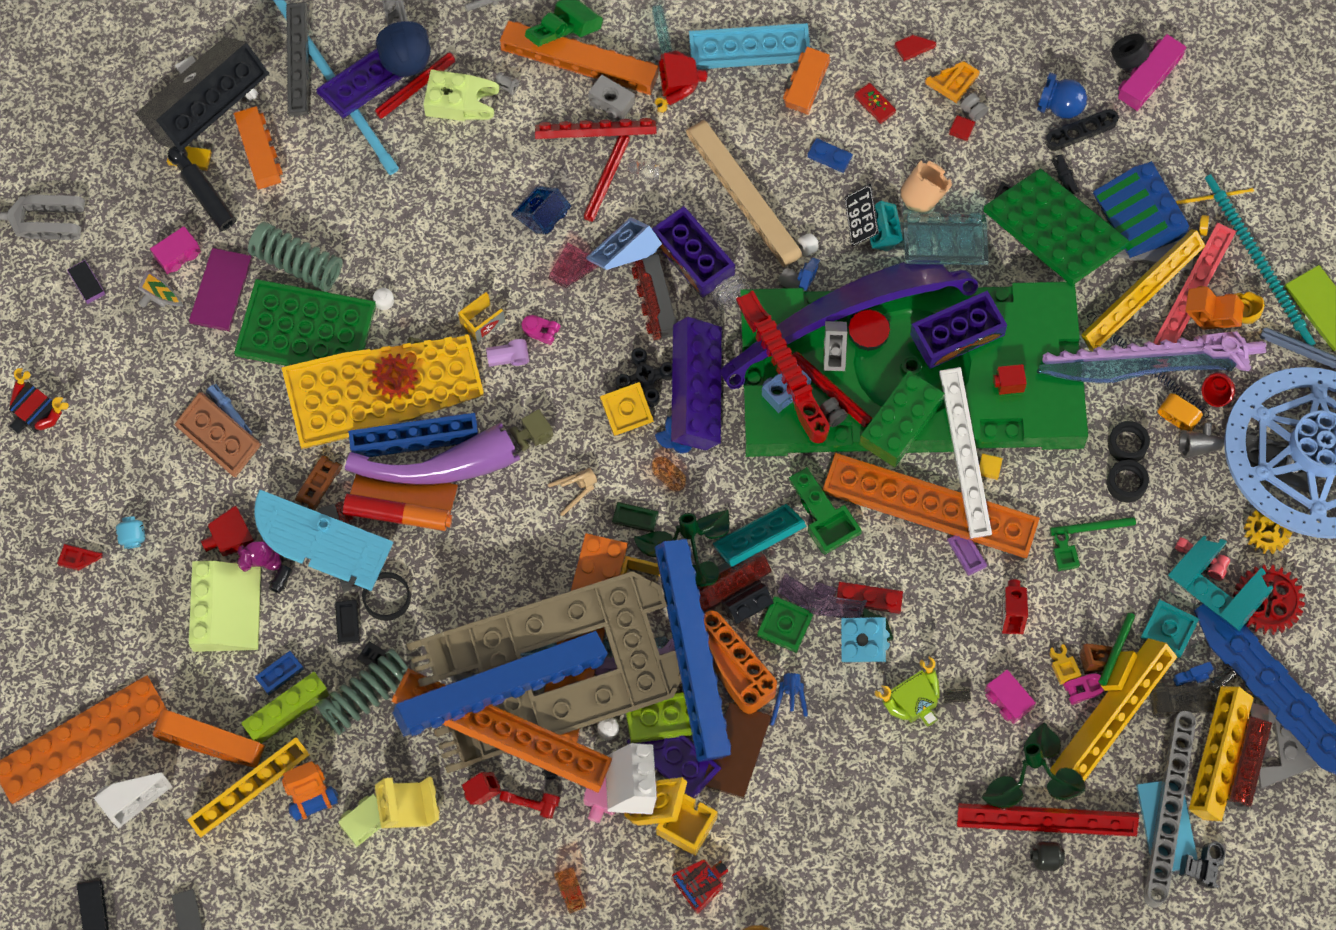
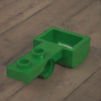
(567, 18)
(831, 526)

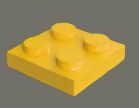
(626, 409)

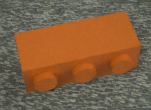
(806, 80)

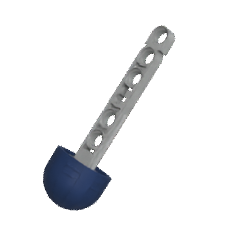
(402, 44)

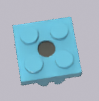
(864, 639)

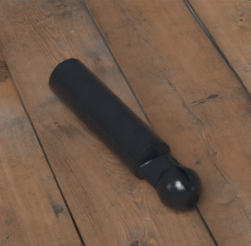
(202, 190)

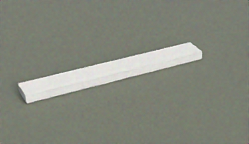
(965, 453)

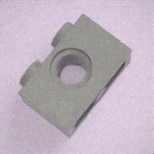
(605, 89)
(835, 346)

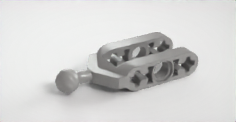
(44, 230)

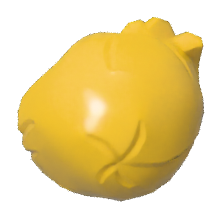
(1253, 307)

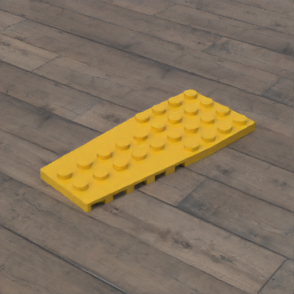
(339, 394)

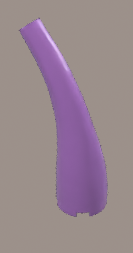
(472, 458)

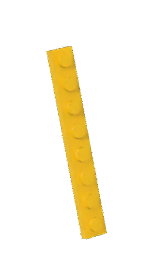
(1143, 290)

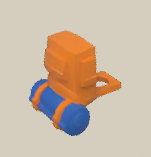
(308, 791)

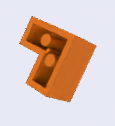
(1212, 310)

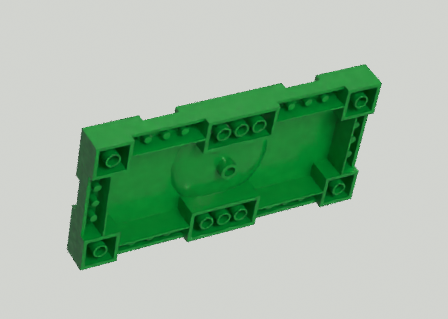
(1038, 321)

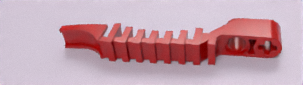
(787, 365)

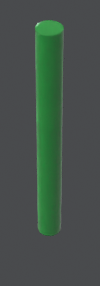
(1092, 526)
(1112, 659)

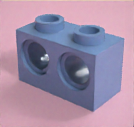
(782, 400)

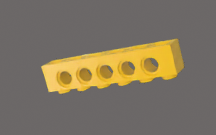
(1221, 753)
(248, 787)

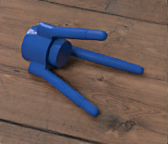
(791, 685)

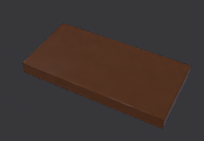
(746, 739)

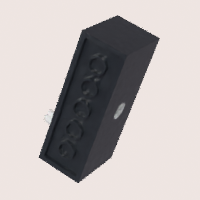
(203, 93)

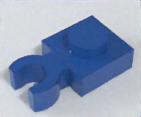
(1198, 673)

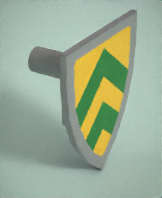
(157, 291)

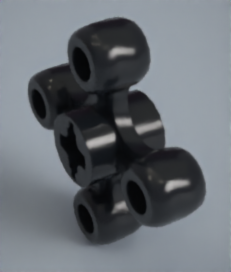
(652, 375)

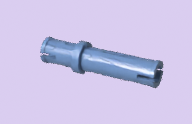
(225, 404)

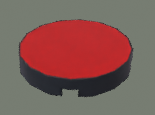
(869, 329)

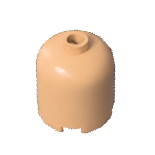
(924, 187)

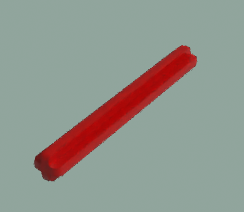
(413, 86)
(606, 178)
(833, 391)

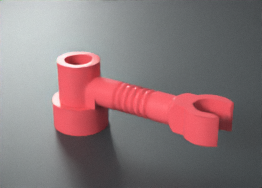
(1218, 565)

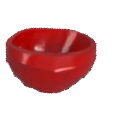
(1218, 389)

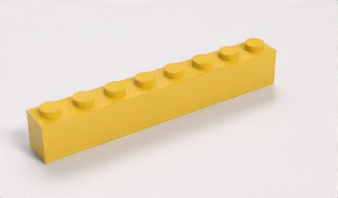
(1116, 710)

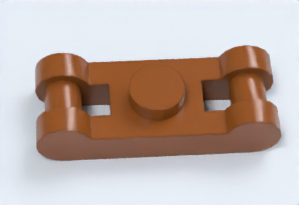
(318, 482)

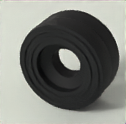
(1130, 51)

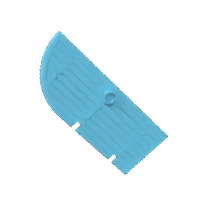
(327, 542)

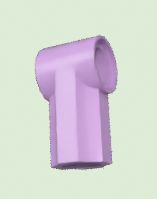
(514, 353)

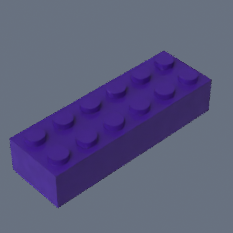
(696, 384)

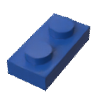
(830, 155)
(808, 273)
(279, 673)

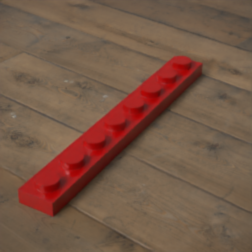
(1048, 819)

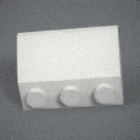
(631, 780)

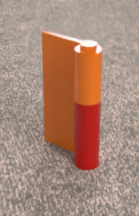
(399, 503)

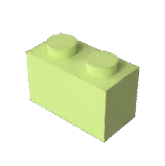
(361, 821)

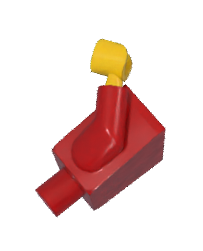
(677, 77)

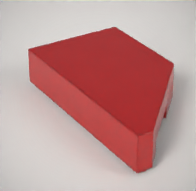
(913, 46)
(77, 558)

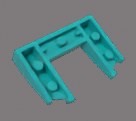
(1233, 611)

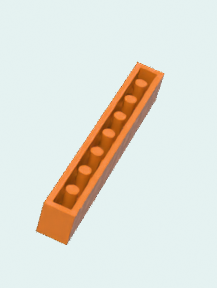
(582, 59)

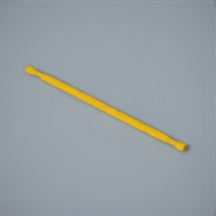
(1211, 196)

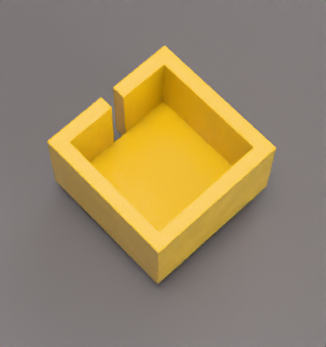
(691, 826)

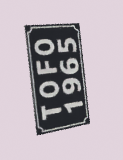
(861, 215)

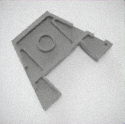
(1291, 752)

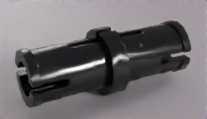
(1065, 174)

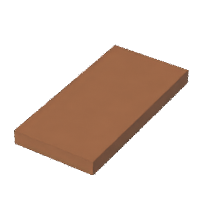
(217, 434)

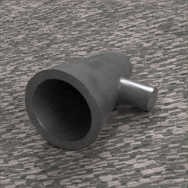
(1196, 443)

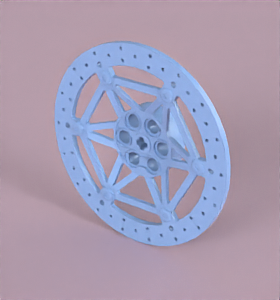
(1318, 442)

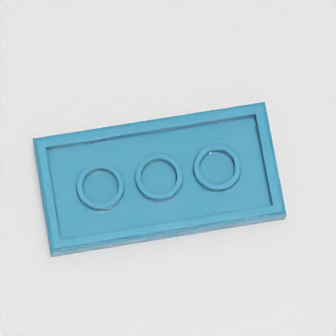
(1149, 800)

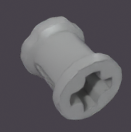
(507, 83)

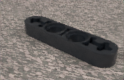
(1080, 127)

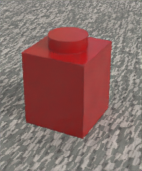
(1010, 379)
(481, 788)

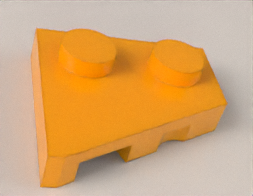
(954, 81)

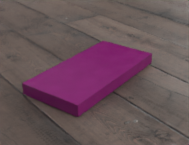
(220, 289)

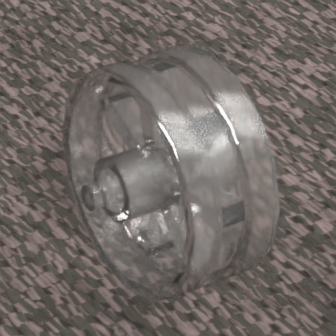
(728, 290)

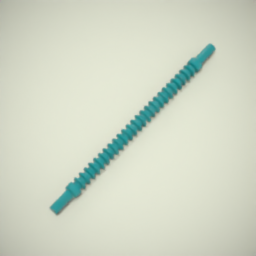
(1220, 196)

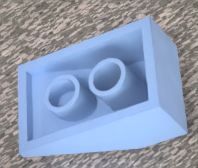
(627, 244)

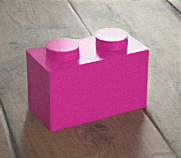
(175, 250)
(1009, 697)

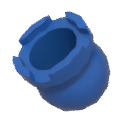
(1063, 97)

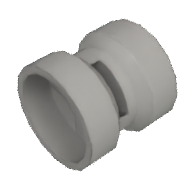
(974, 107)

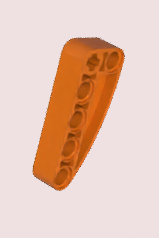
(734, 671)
(207, 739)

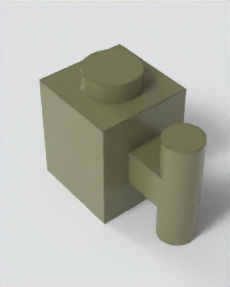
(535, 428)

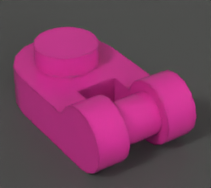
(533, 326)
(1090, 686)

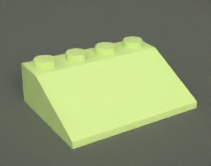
(224, 607)

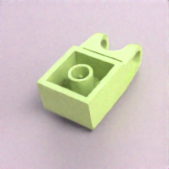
(458, 96)

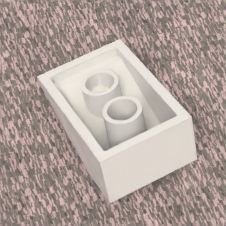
(128, 798)

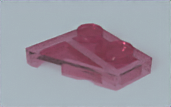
(571, 266)

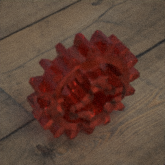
(386, 378)

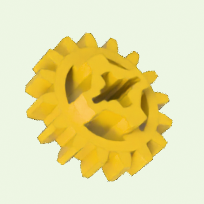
(1260, 539)

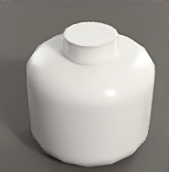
(808, 244)
(383, 298)
(608, 729)

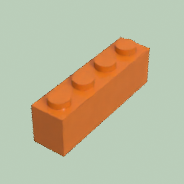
(257, 148)

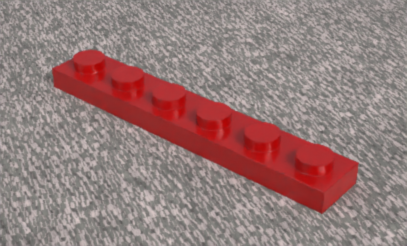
(604, 127)

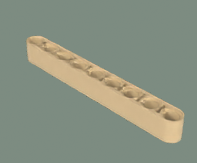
(744, 193)

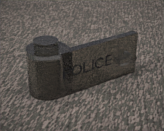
(1174, 699)

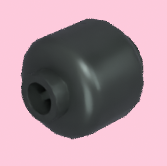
(1047, 856)

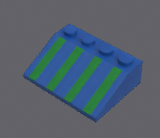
(1142, 209)

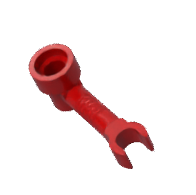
(546, 806)

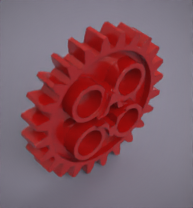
(1288, 603)

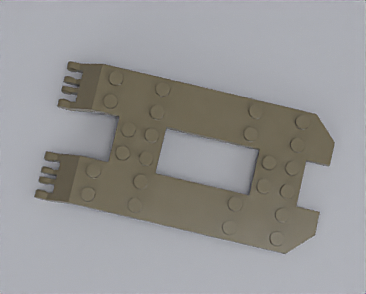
(615, 604)

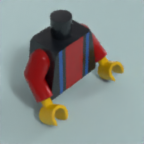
(32, 407)

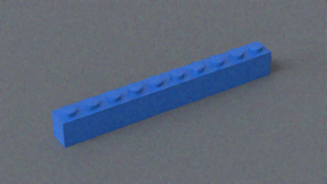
(692, 650)
(499, 684)

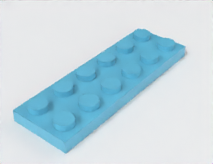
(748, 45)

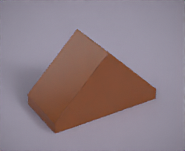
(1094, 657)

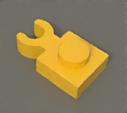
(1064, 667)

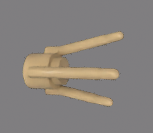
(583, 479)

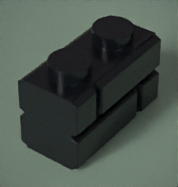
(747, 602)

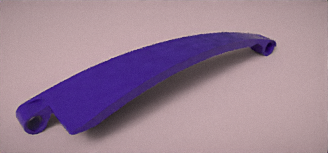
(871, 290)

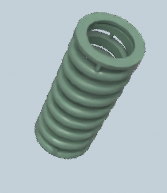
(283, 246)
(326, 708)

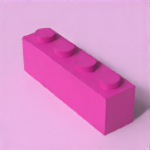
(1152, 72)

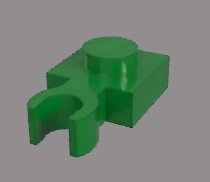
(1065, 556)

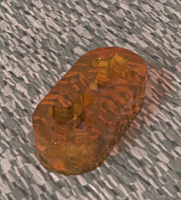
(671, 470)

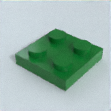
(785, 624)

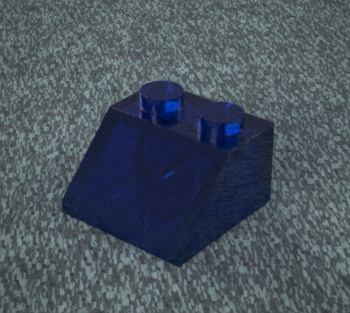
(542, 209)

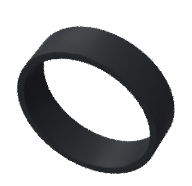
(397, 614)

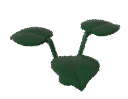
(712, 526)
(1041, 744)

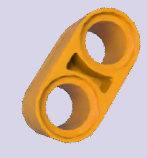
(1180, 412)

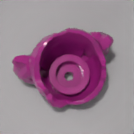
(258, 555)

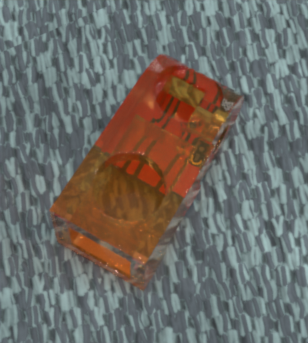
(570, 890)

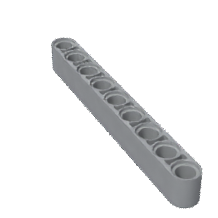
(1172, 820)

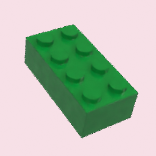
(901, 419)

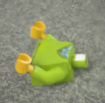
(914, 696)

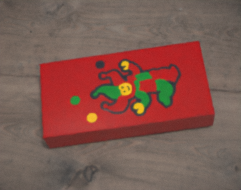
(874, 103)

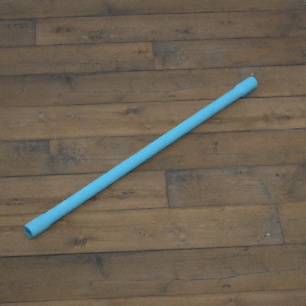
(384, 157)

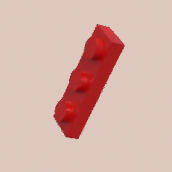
(877, 598)

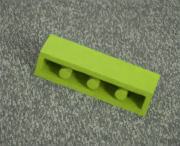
(285, 708)

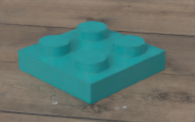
(1170, 626)

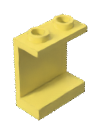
(406, 803)

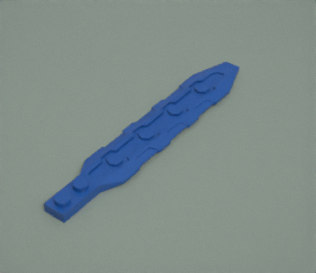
(1273, 685)

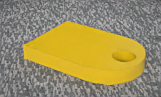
(667, 804)

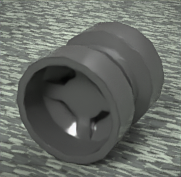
(833, 412)

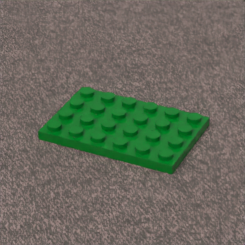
(1056, 226)
(301, 324)

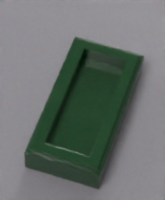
(635, 517)

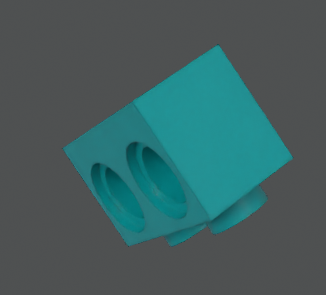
(888, 227)

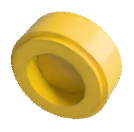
(1203, 228)

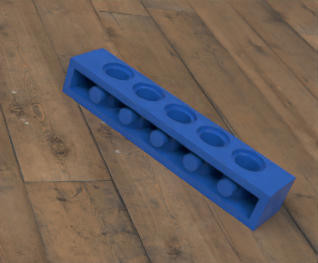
(413, 435)

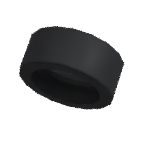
(1133, 427)
(1136, 468)

